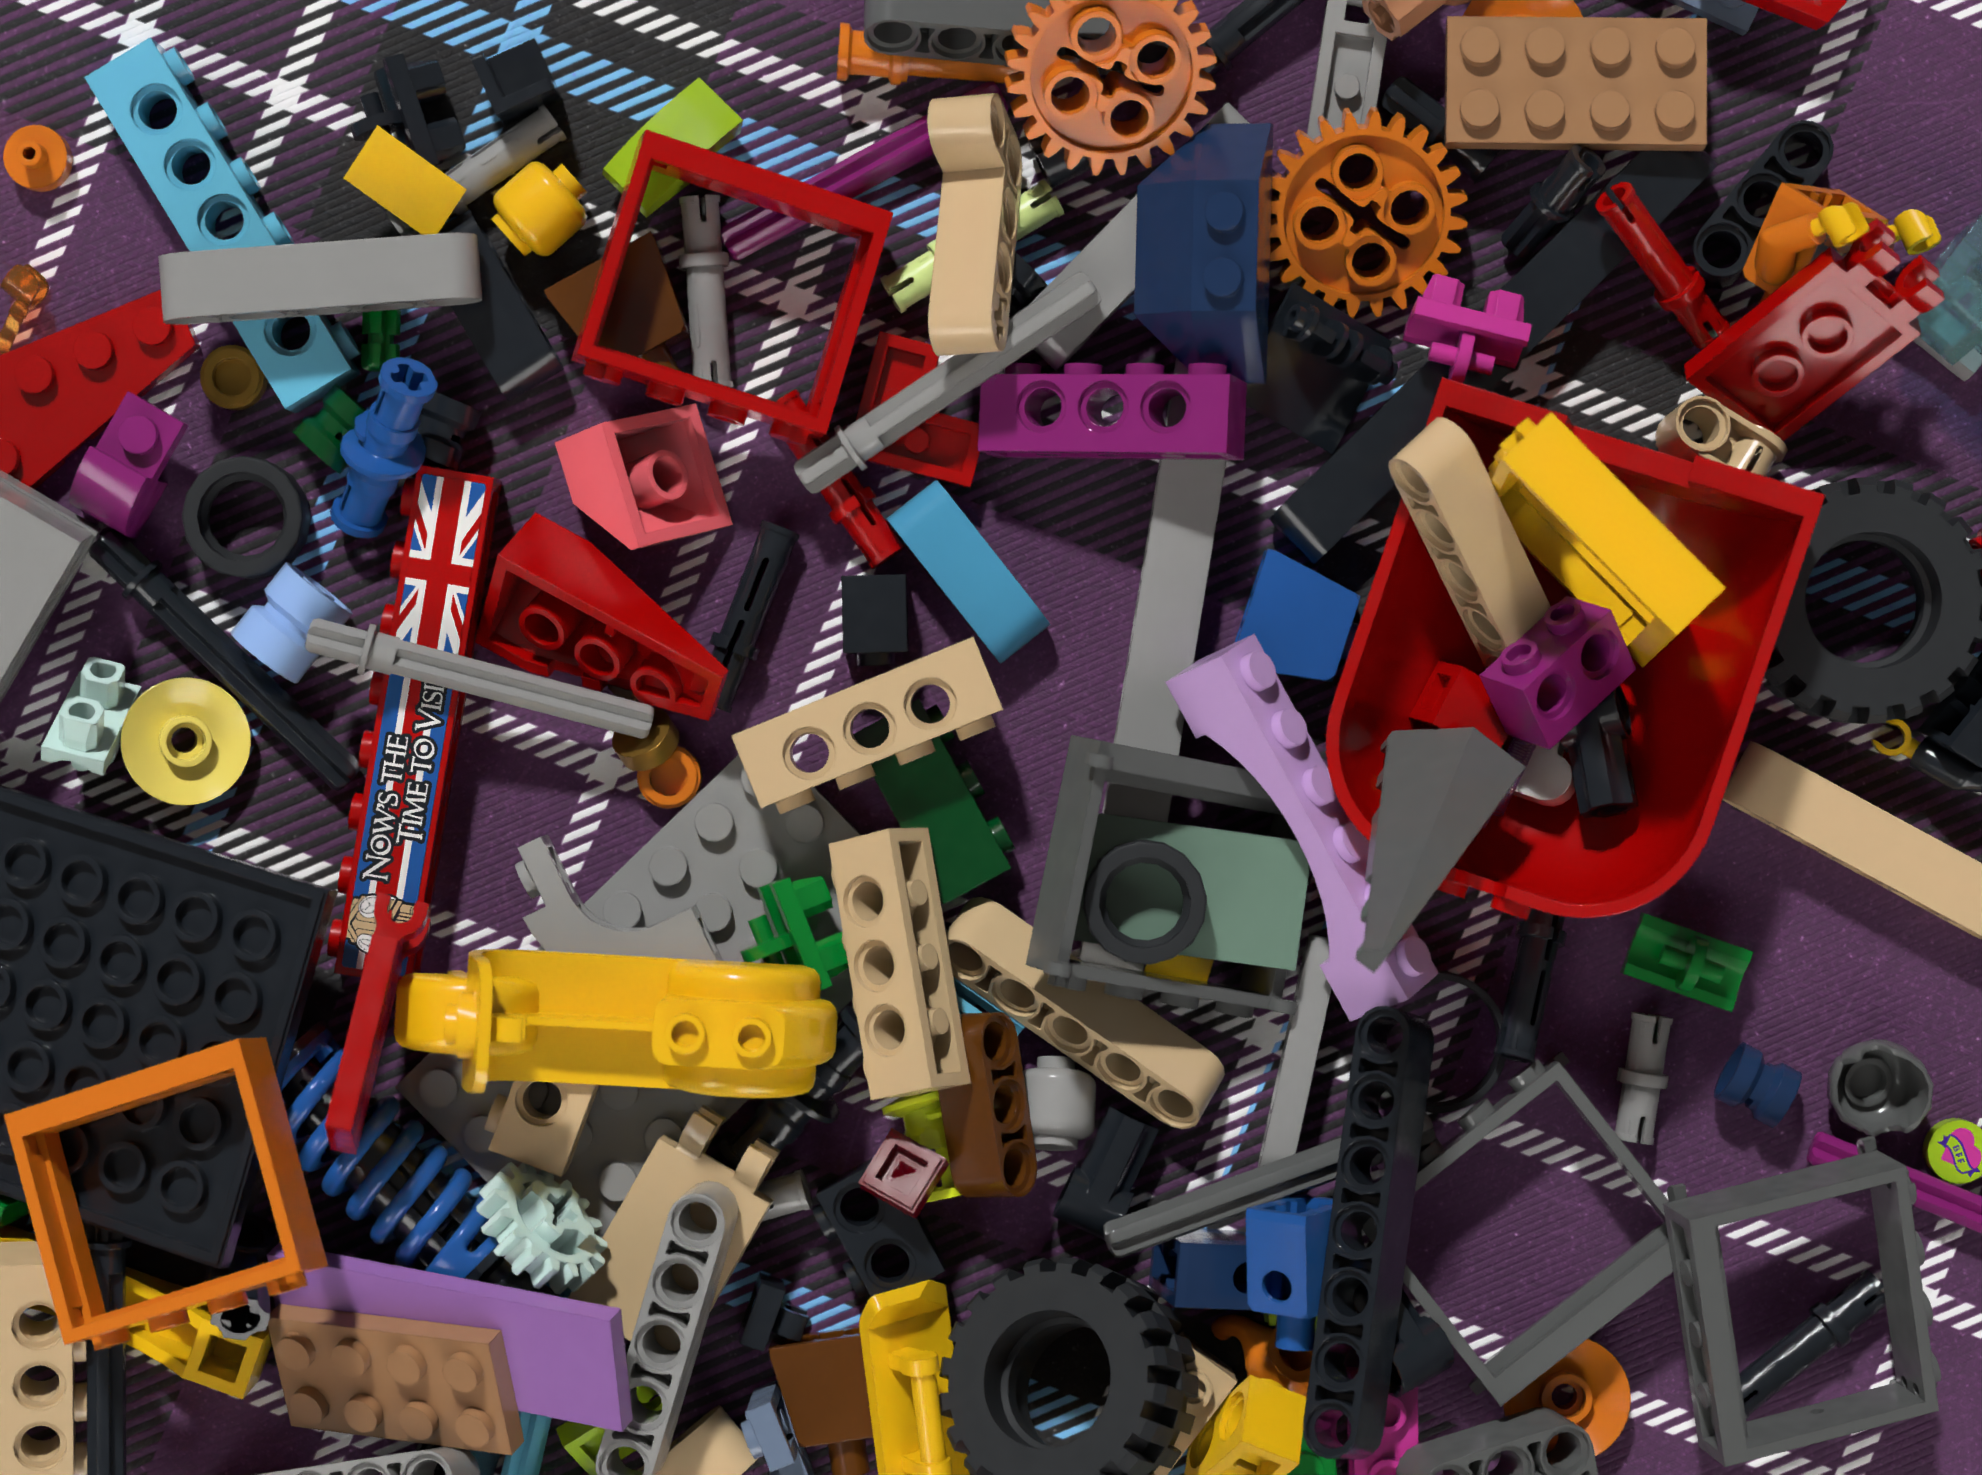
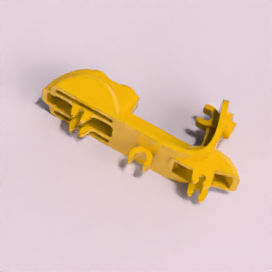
(623, 1022)

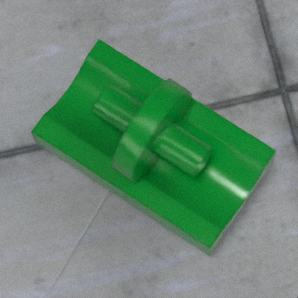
(787, 908)
(1686, 962)

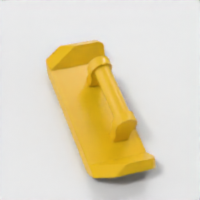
(902, 1352)

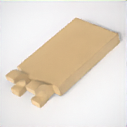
(641, 1218)

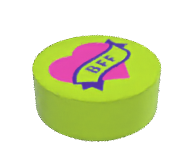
(1954, 1150)

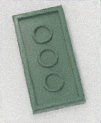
(1249, 880)

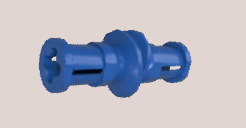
(383, 447)

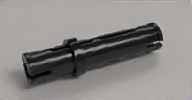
(771, 545)
(1529, 985)
(1812, 1339)

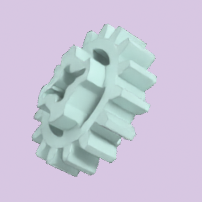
(541, 1227)

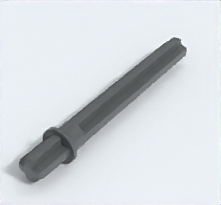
(1231, 1197)

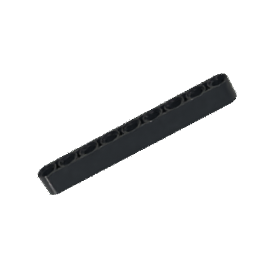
(1551, 288)

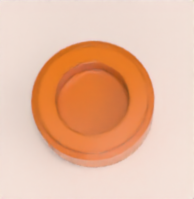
(673, 781)

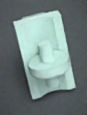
(91, 718)

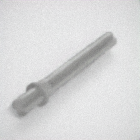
(944, 386)
(394, 656)

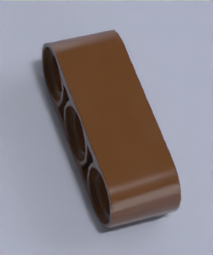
(990, 1118)

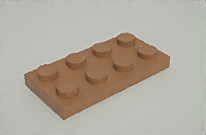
(1576, 83)
(396, 1378)

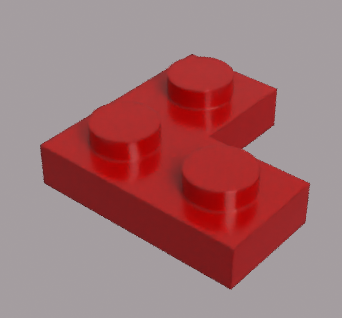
(940, 446)

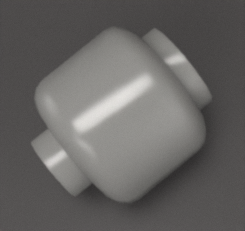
(1060, 1103)

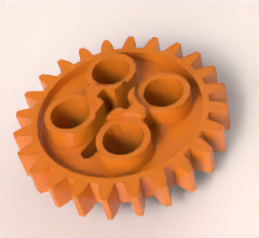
(1085, 121)
(1397, 167)

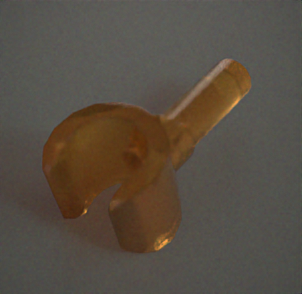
(28, 290)

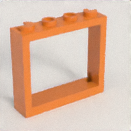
(59, 1223)

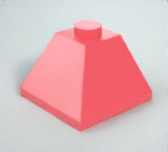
(646, 477)

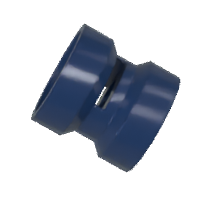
(1761, 1086)

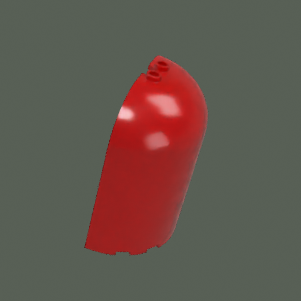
(1683, 704)

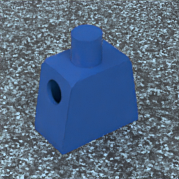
(1299, 618)
(1287, 1264)

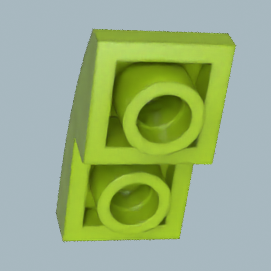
(692, 117)

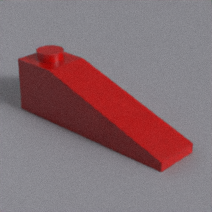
(575, 612)

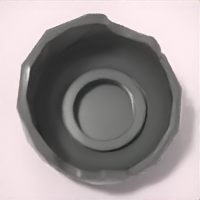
(1879, 1087)

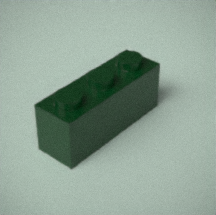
(942, 798)

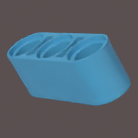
(968, 571)

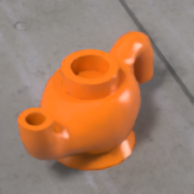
(1261, 1355)

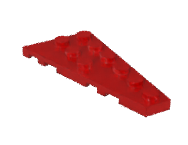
(74, 380)

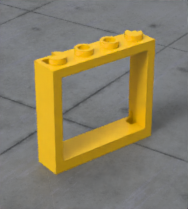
(1598, 536)

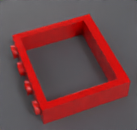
(767, 190)

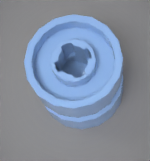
(280, 628)

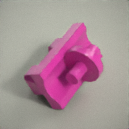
(1467, 336)

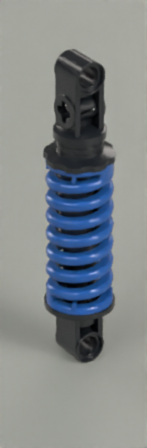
(392, 1175)

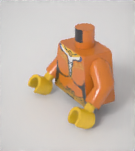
(1812, 219)

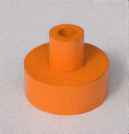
(51, 161)

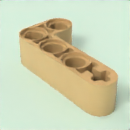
(975, 223)

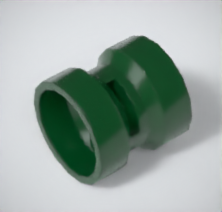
(325, 429)

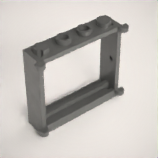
(1085, 771)
(1590, 1304)
(1708, 1323)

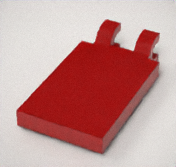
(1817, 334)
(370, 1020)

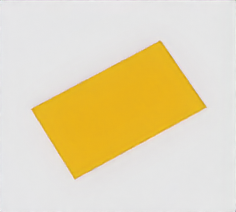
(404, 183)

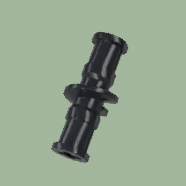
(784, 1119)

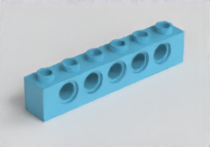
(127, 93)

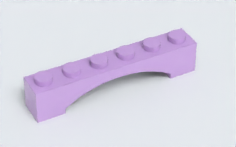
(1247, 712)

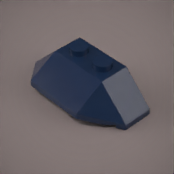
(1208, 249)

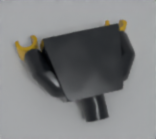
(1952, 737)

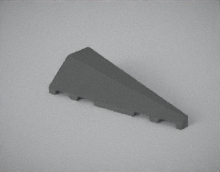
(1432, 805)

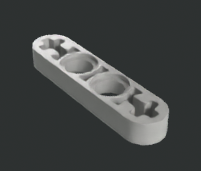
(1298, 1055)

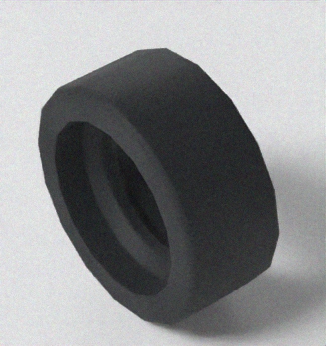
(198, 508)
(1156, 949)

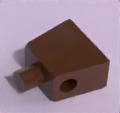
(644, 309)
(827, 1394)

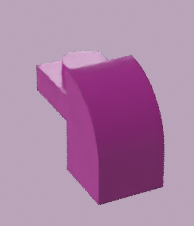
(122, 473)

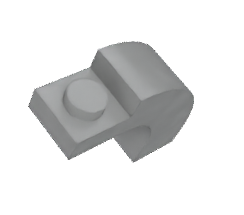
(571, 927)

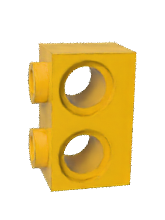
(1251, 1432)

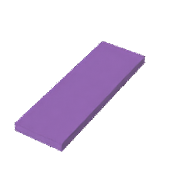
(559, 1350)

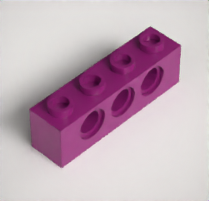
(1208, 431)

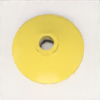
(209, 765)

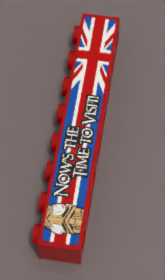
(416, 722)

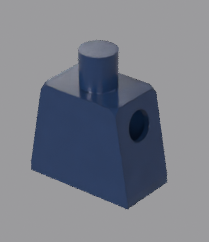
(1200, 1270)

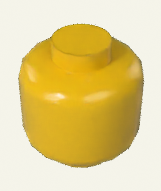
(540, 208)

